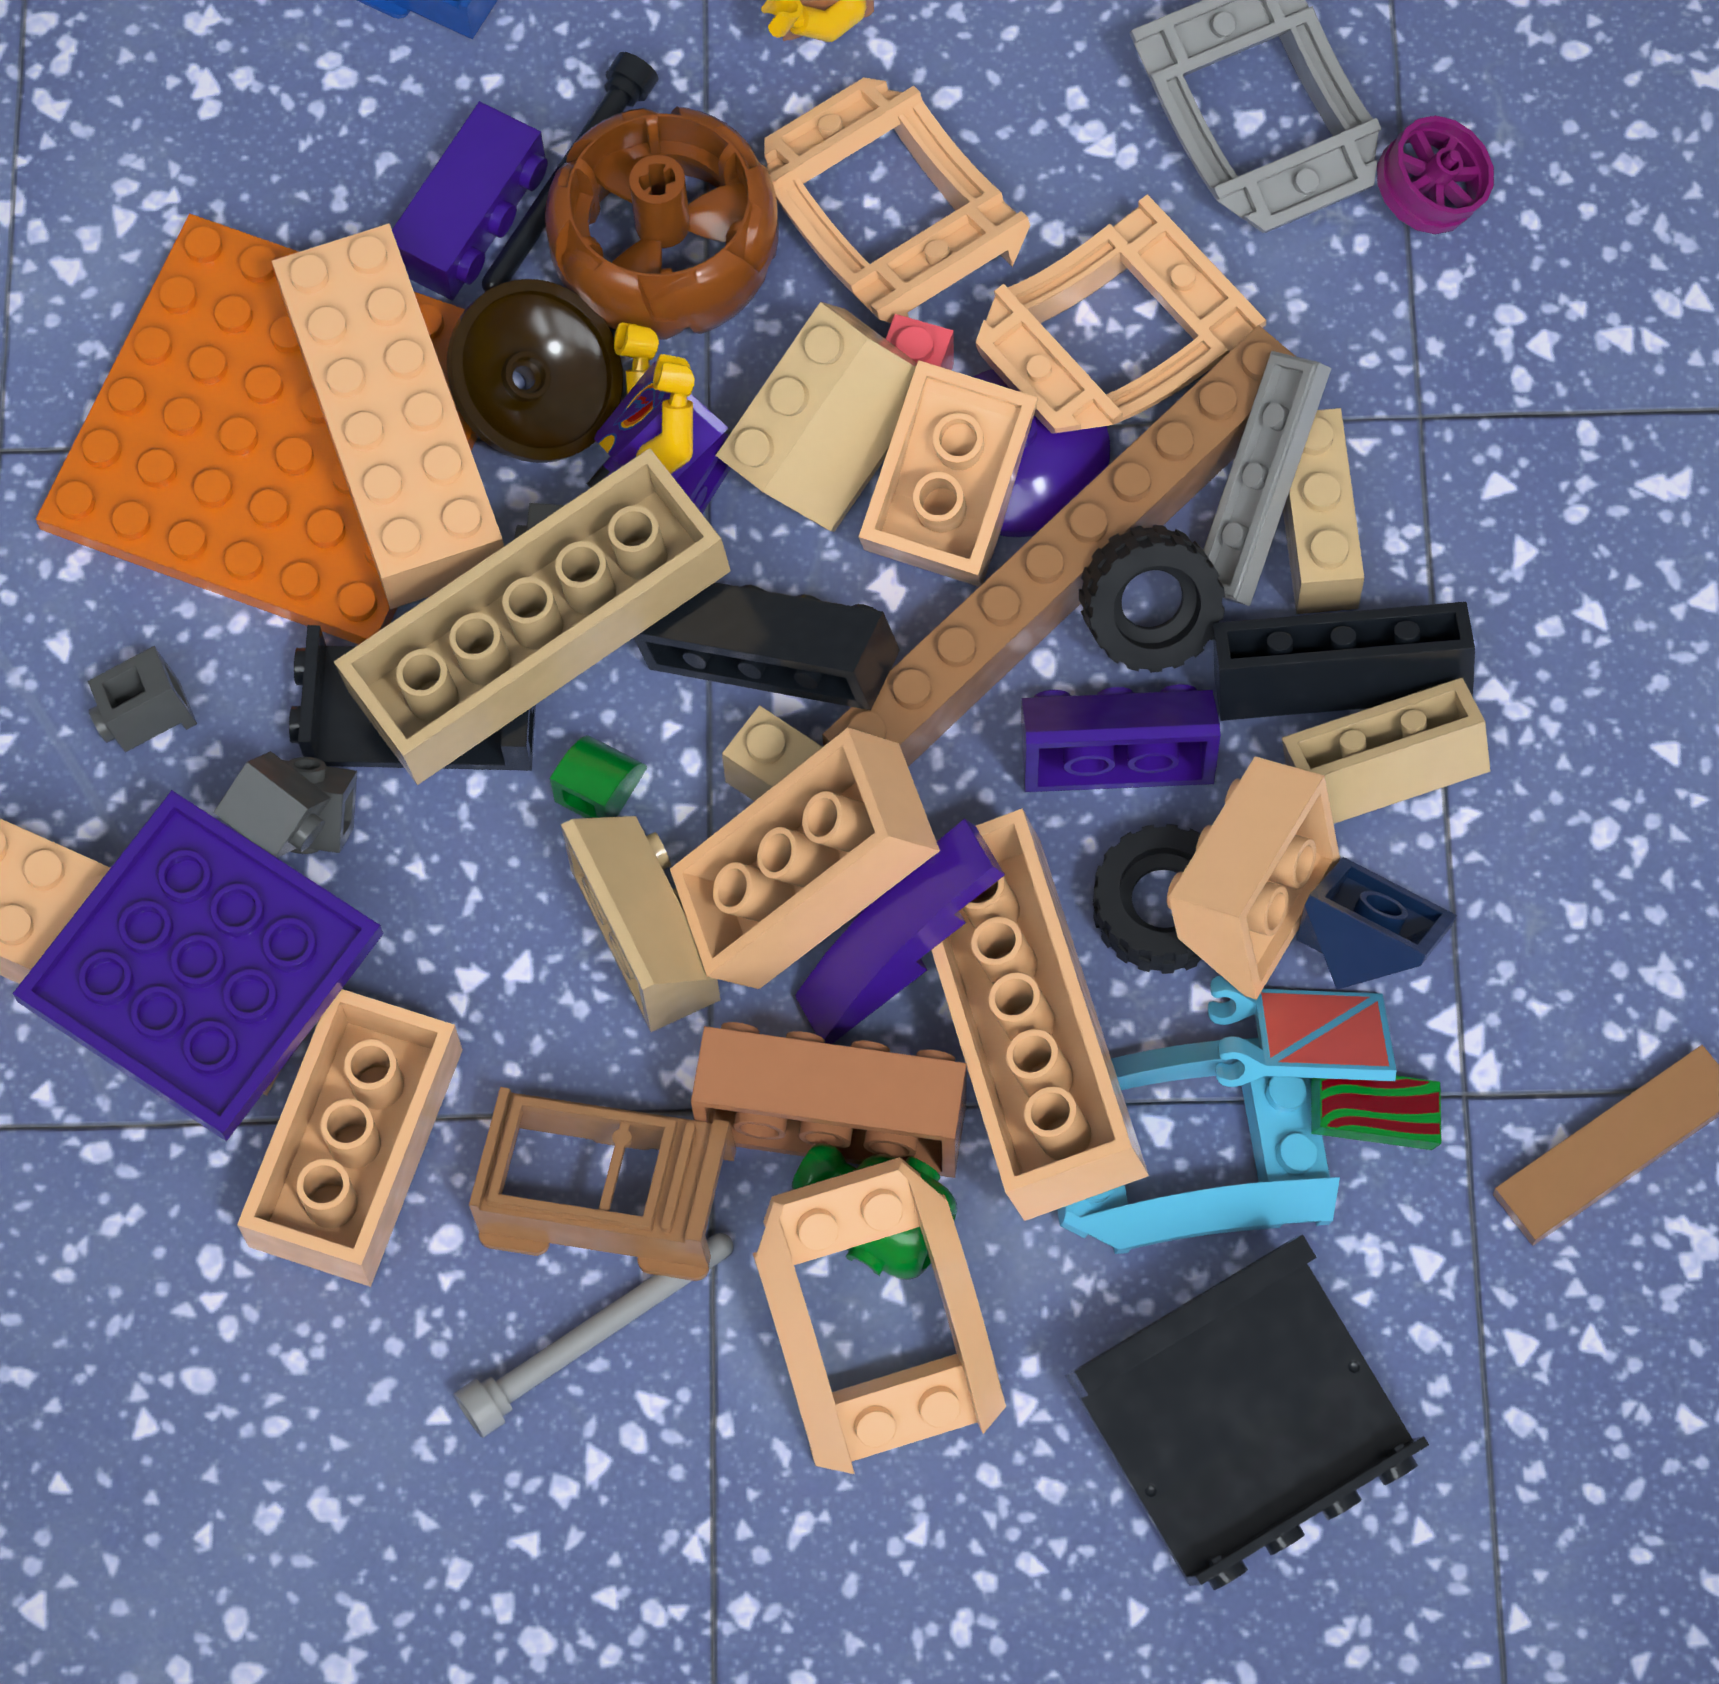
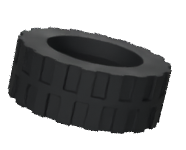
(1122, 561)
(1112, 897)

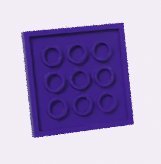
(198, 964)

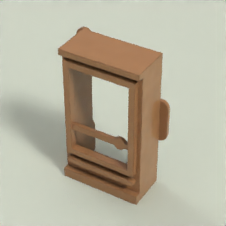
(679, 1202)

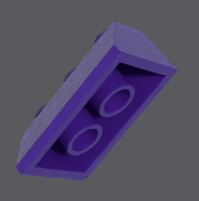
(1119, 739)

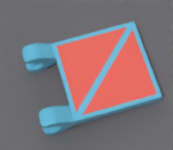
(1304, 1035)

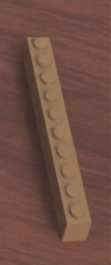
(1043, 578)

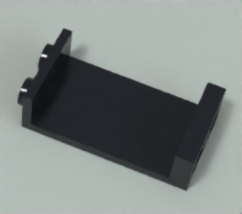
(340, 734)

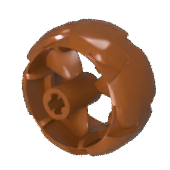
(645, 163)

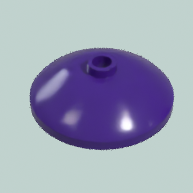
(1050, 471)

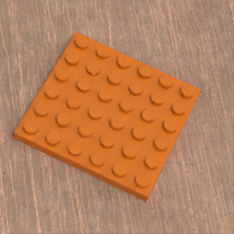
(216, 448)

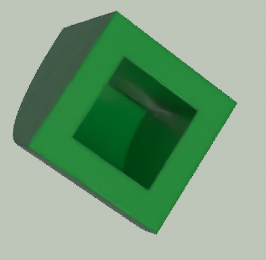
(595, 779)

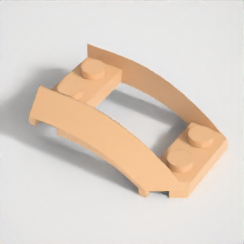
(932, 259)
(1174, 274)
(906, 1403)

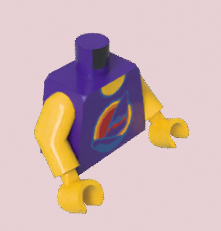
(656, 411)

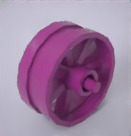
(1420, 199)

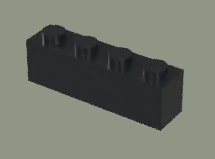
(775, 644)
(1339, 659)

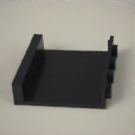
(1244, 1416)

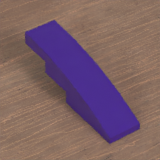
(890, 936)

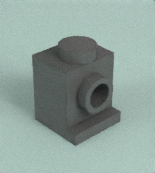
(139, 700)

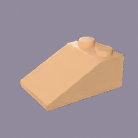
(948, 474)

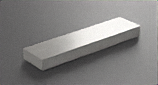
(1264, 471)

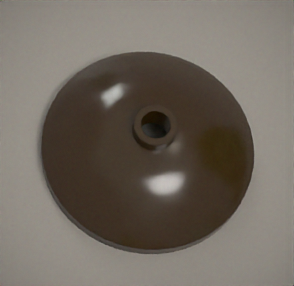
(558, 349)

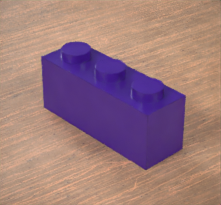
(469, 200)

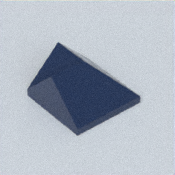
(1369, 925)

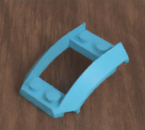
(1287, 1157)

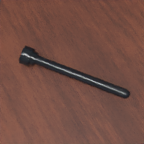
(628, 81)

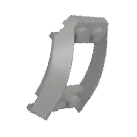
(1294, 183)

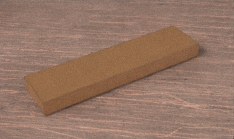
(1613, 1147)

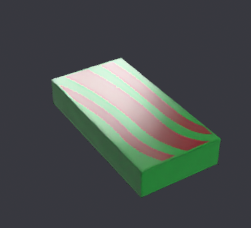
(1378, 1111)

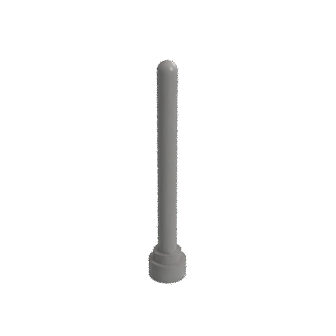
(489, 1401)

